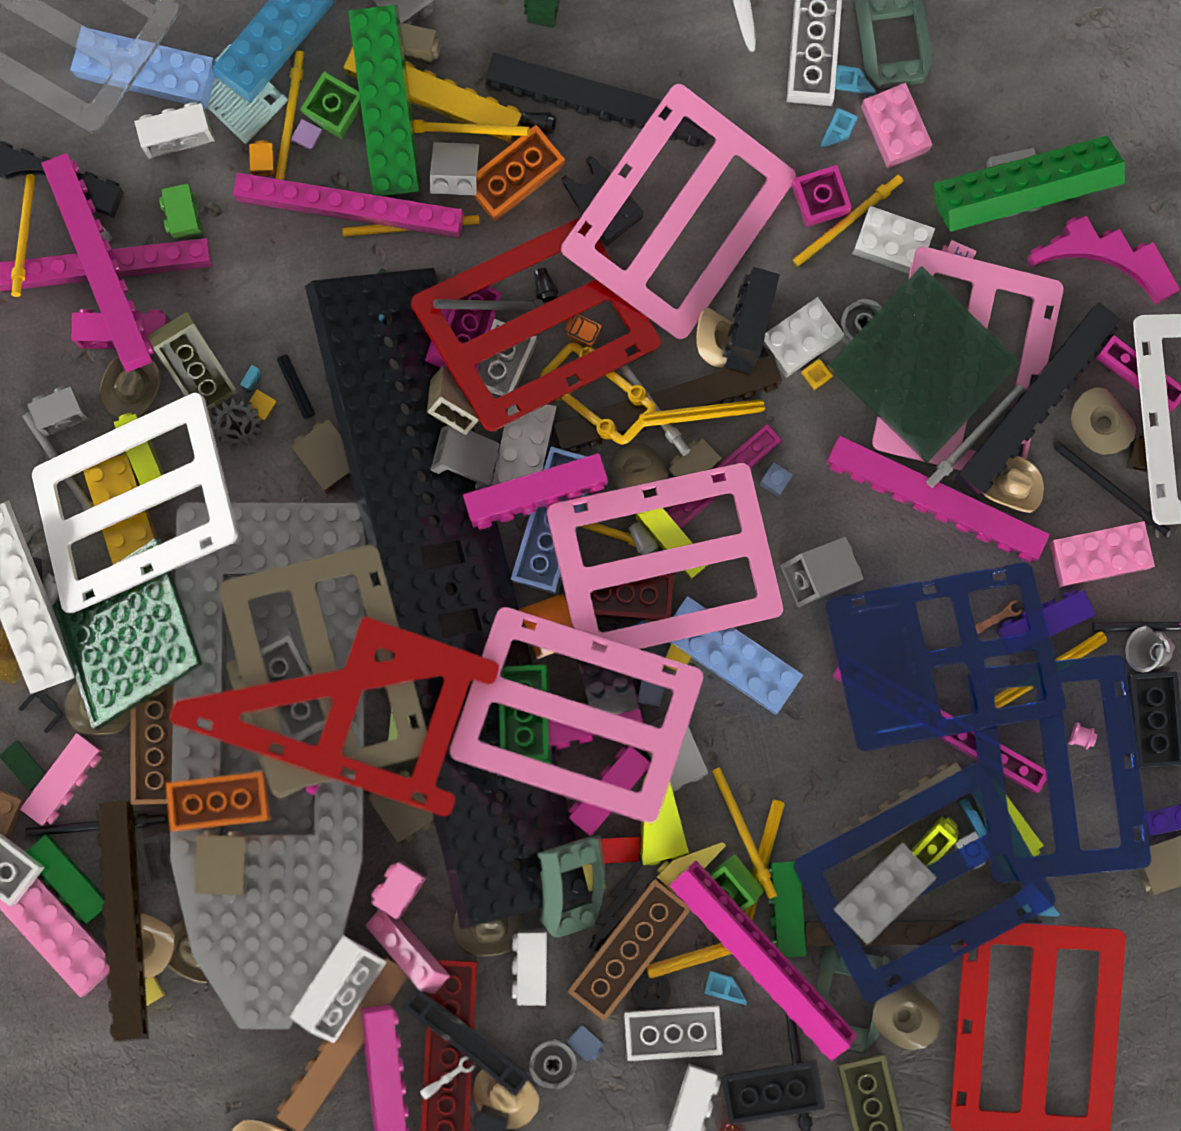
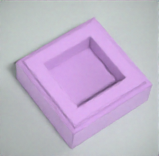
(306, 135)

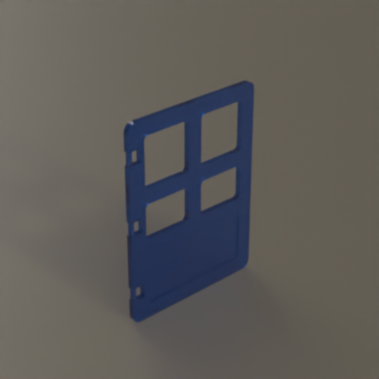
(890, 669)

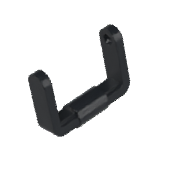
(49, 703)

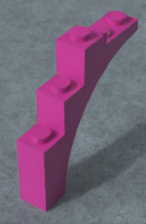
(1143, 264)

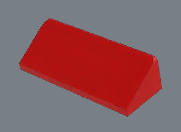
(621, 849)

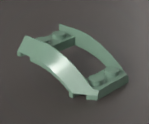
(894, 73)
(561, 859)
(833, 963)

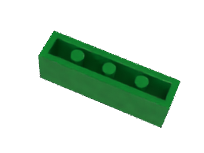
(68, 880)
(787, 910)

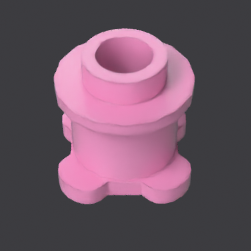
(1082, 736)

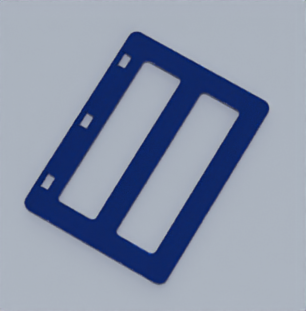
(1002, 839)
(1068, 856)

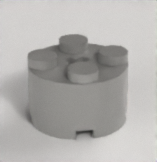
(854, 314)
(552, 1077)

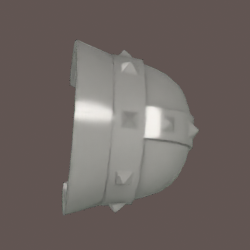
(1148, 650)

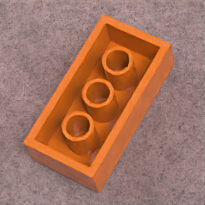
(517, 173)
(218, 801)

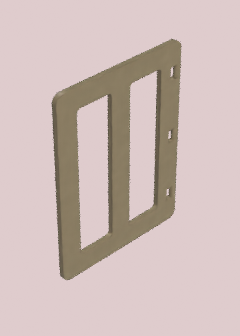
(301, 581)

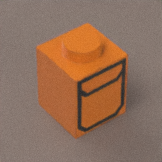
(583, 331)

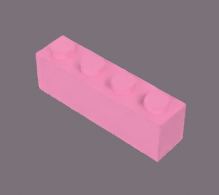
(61, 780)
(407, 951)

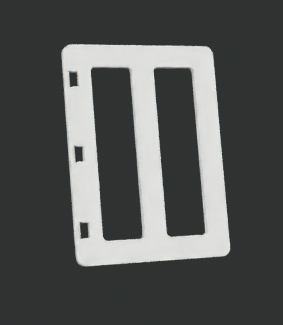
(1154, 400)
(203, 471)

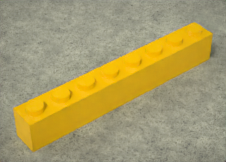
(452, 101)

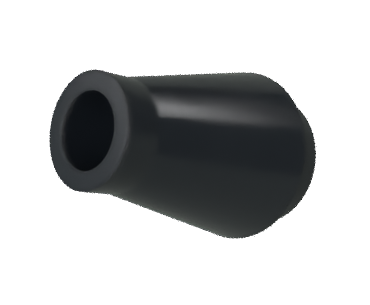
(545, 121)
(545, 287)

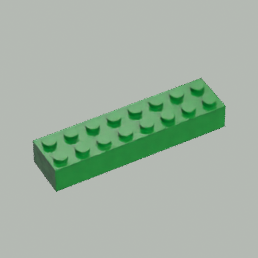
(385, 100)
(1029, 183)

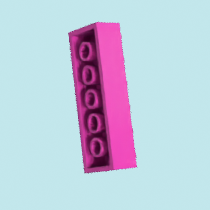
(535, 491)

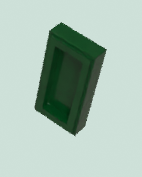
(22, 765)

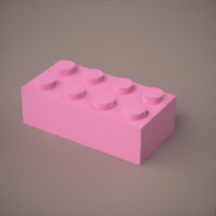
(1101, 554)
(399, 889)

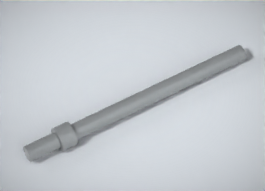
(672, 433)
(51, 452)
(946, 467)

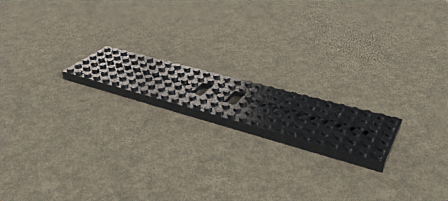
(398, 525)

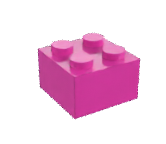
(821, 196)

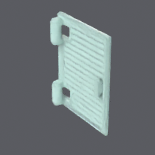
(238, 114)

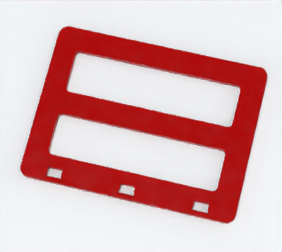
(464, 356)
(1045, 942)

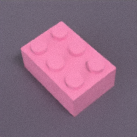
(896, 125)

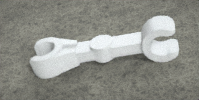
(432, 1088)

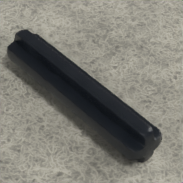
(295, 386)

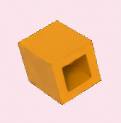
(262, 158)

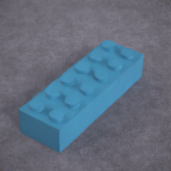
(268, 44)

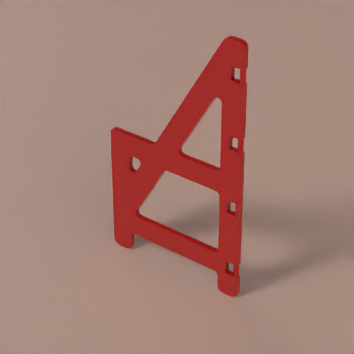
(414, 660)

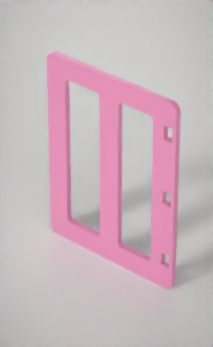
(985, 281)
(631, 283)
(749, 543)
(661, 742)

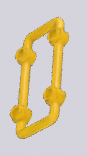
(605, 427)

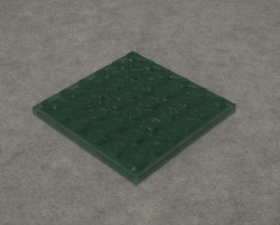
(923, 364)
(129, 645)

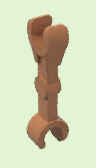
(994, 619)

